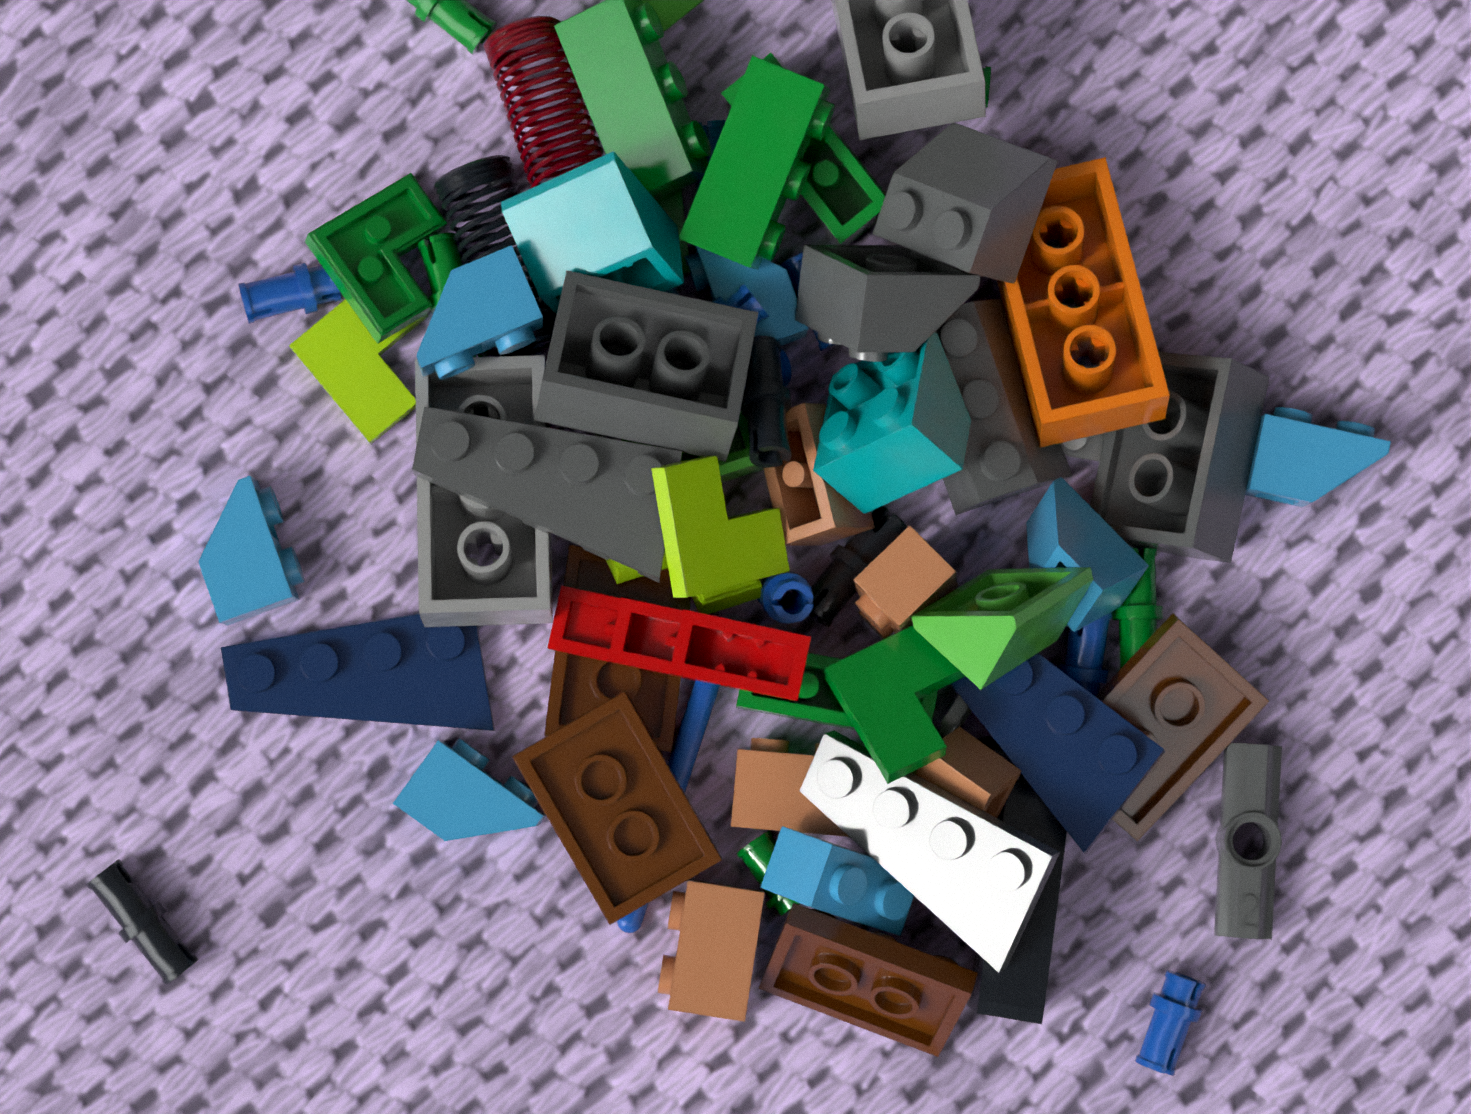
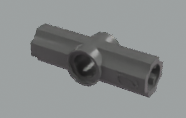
(1248, 885)

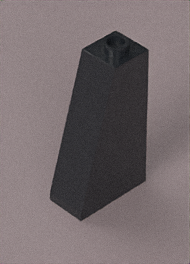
(1022, 986)

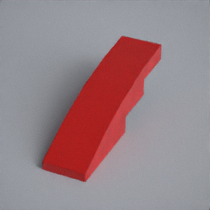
(680, 643)

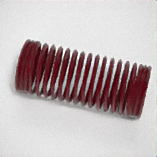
(509, 37)

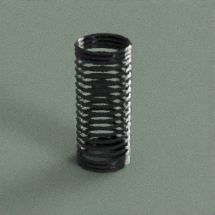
(498, 174)

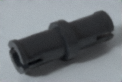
(766, 405)
(837, 583)
(142, 922)

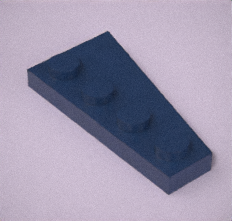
(366, 673)
(1065, 743)

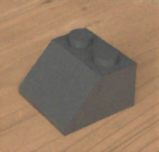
(967, 202)
(877, 297)

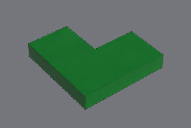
(364, 254)
(882, 697)

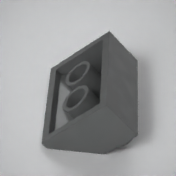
(646, 366)
(1002, 438)
(1185, 476)

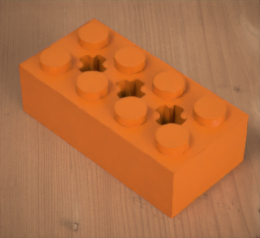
(1108, 327)

